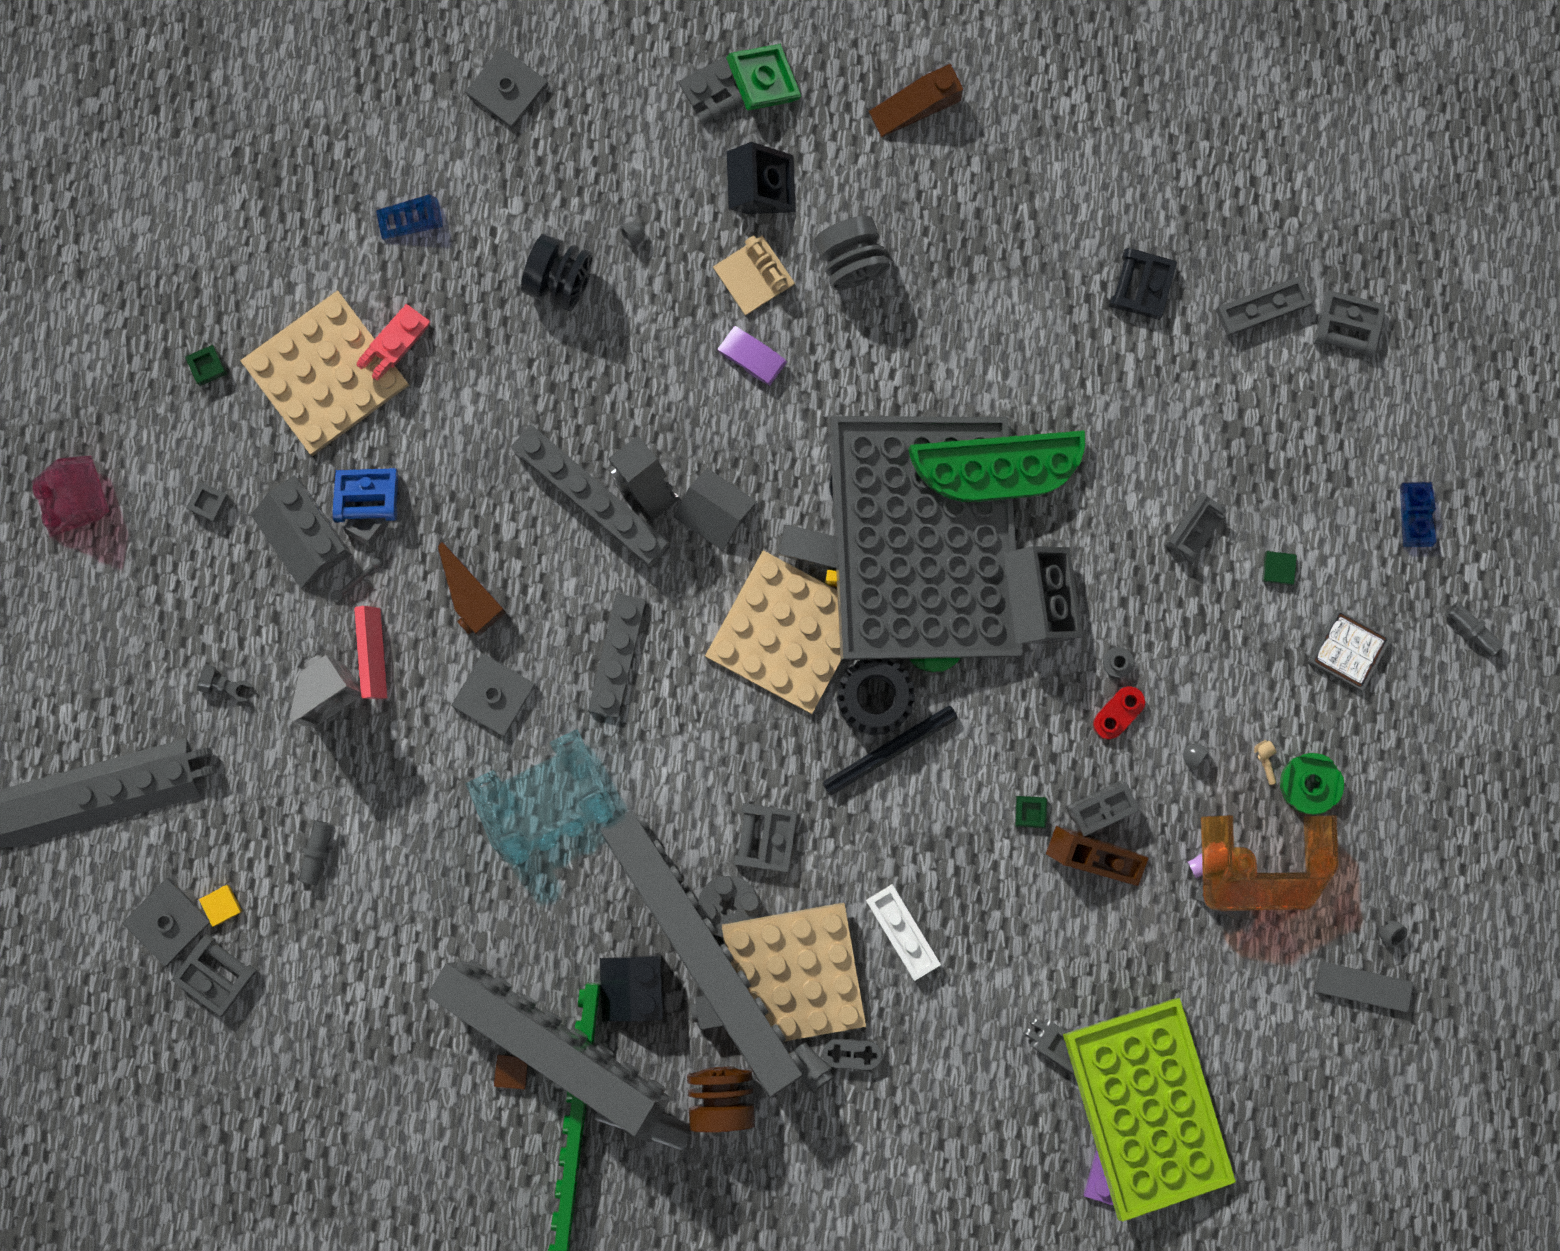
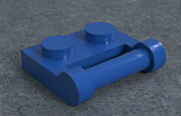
(365, 486)

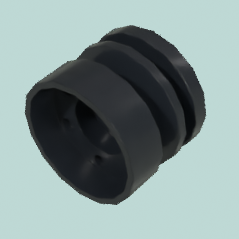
(549, 269)

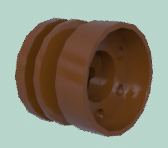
(721, 1100)

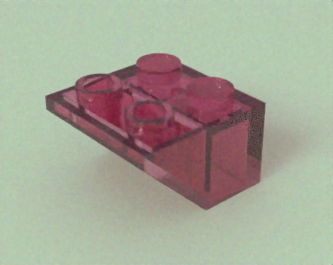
(69, 494)

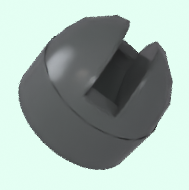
(634, 231)
(1194, 754)
(1393, 933)

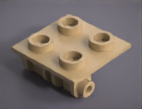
(753, 274)

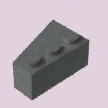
(641, 475)

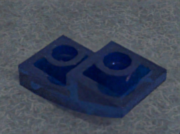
(1417, 514)

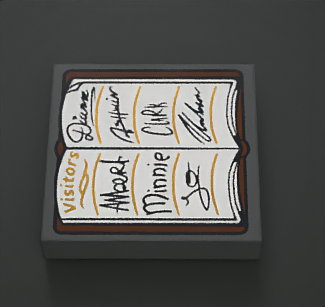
(1349, 650)

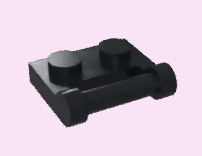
(1153, 284)

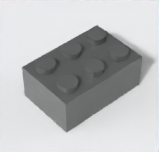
(1042, 595)

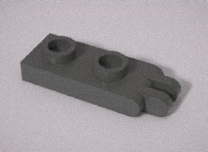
(1050, 1043)

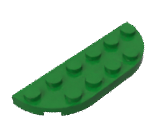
(999, 466)

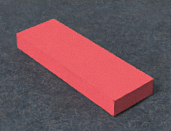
(370, 652)

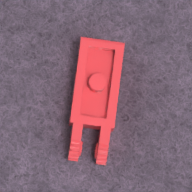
(394, 340)

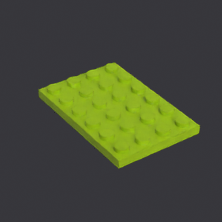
(1149, 1109)

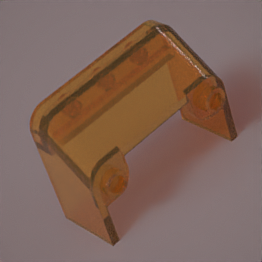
(1232, 874)

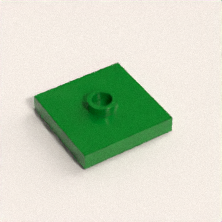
(763, 77)

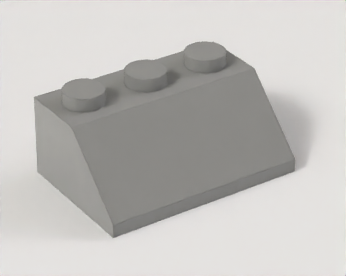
(322, 691)

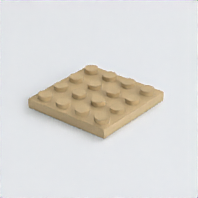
(314, 373)
(782, 633)
(800, 969)

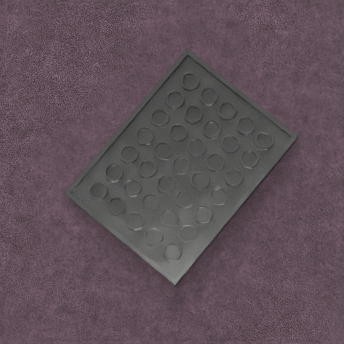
(911, 565)

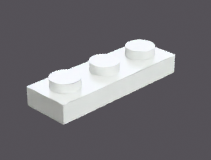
(903, 932)

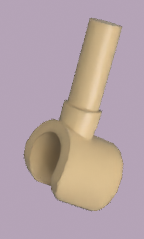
(1266, 750)

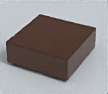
(510, 1072)

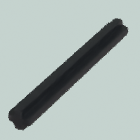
(890, 750)

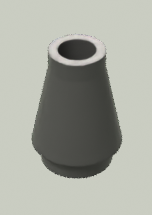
(815, 1070)

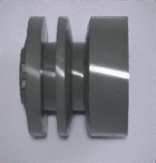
(852, 252)

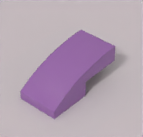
(752, 355)

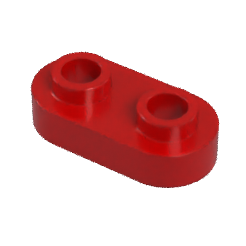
(1118, 712)

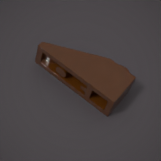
(918, 100)
(469, 597)
(1096, 856)

